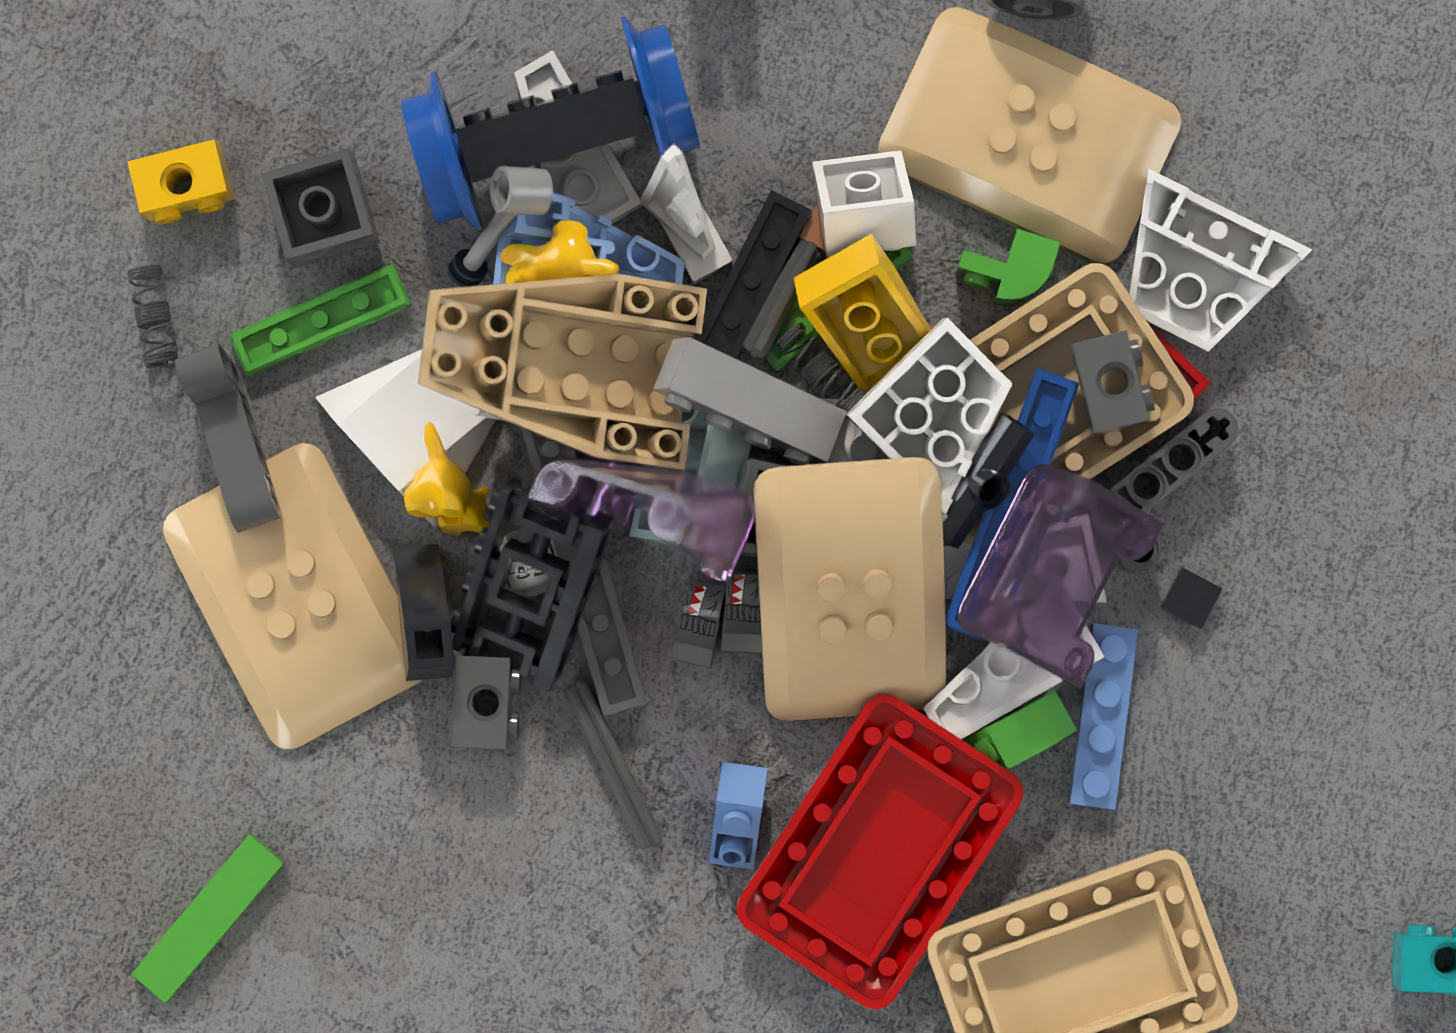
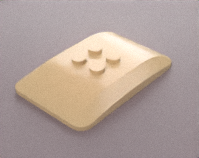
(1030, 134)
(1041, 337)
(850, 585)
(295, 601)
(1090, 957)

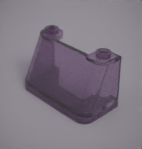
(685, 509)
(1052, 569)

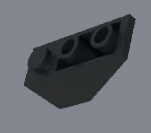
(423, 613)

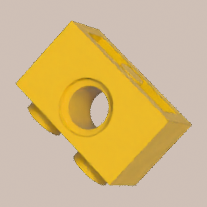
(156, 174)

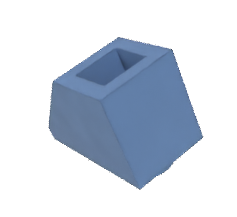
(737, 815)

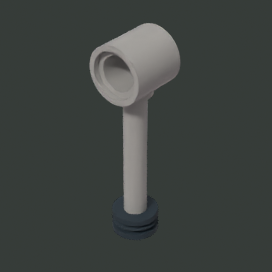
(512, 193)

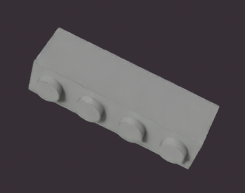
(749, 401)

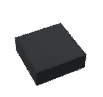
(1191, 598)

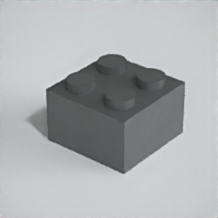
(320, 208)

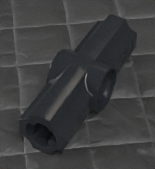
(986, 479)

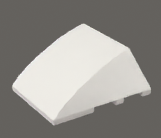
(1202, 263)
(388, 416)

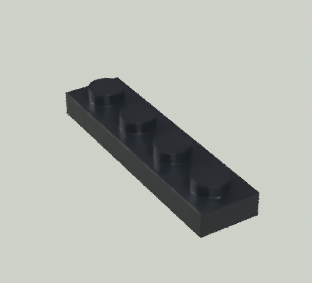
(754, 274)

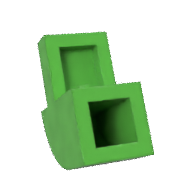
(1021, 276)
(1024, 731)

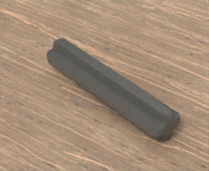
(779, 300)

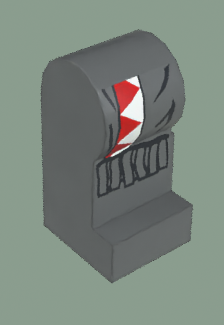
(742, 614)
(699, 624)

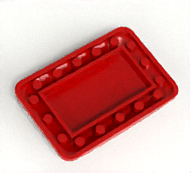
(879, 851)

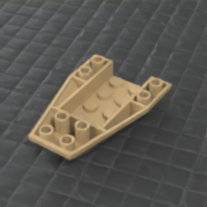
(567, 359)

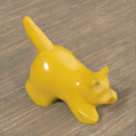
(562, 257)
(445, 492)

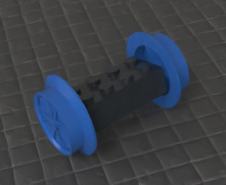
(535, 132)

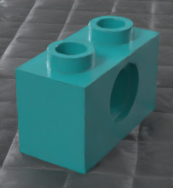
(1414, 960)

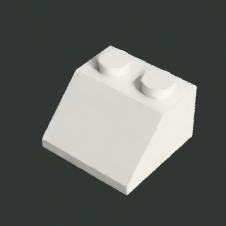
(865, 198)

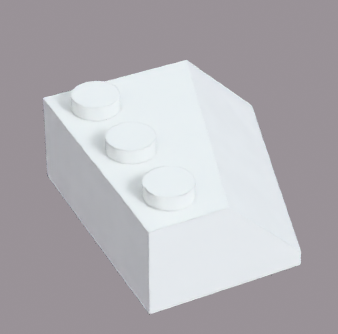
(935, 404)

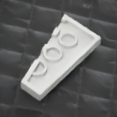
(991, 688)

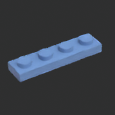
(1103, 719)

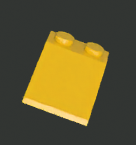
(861, 310)

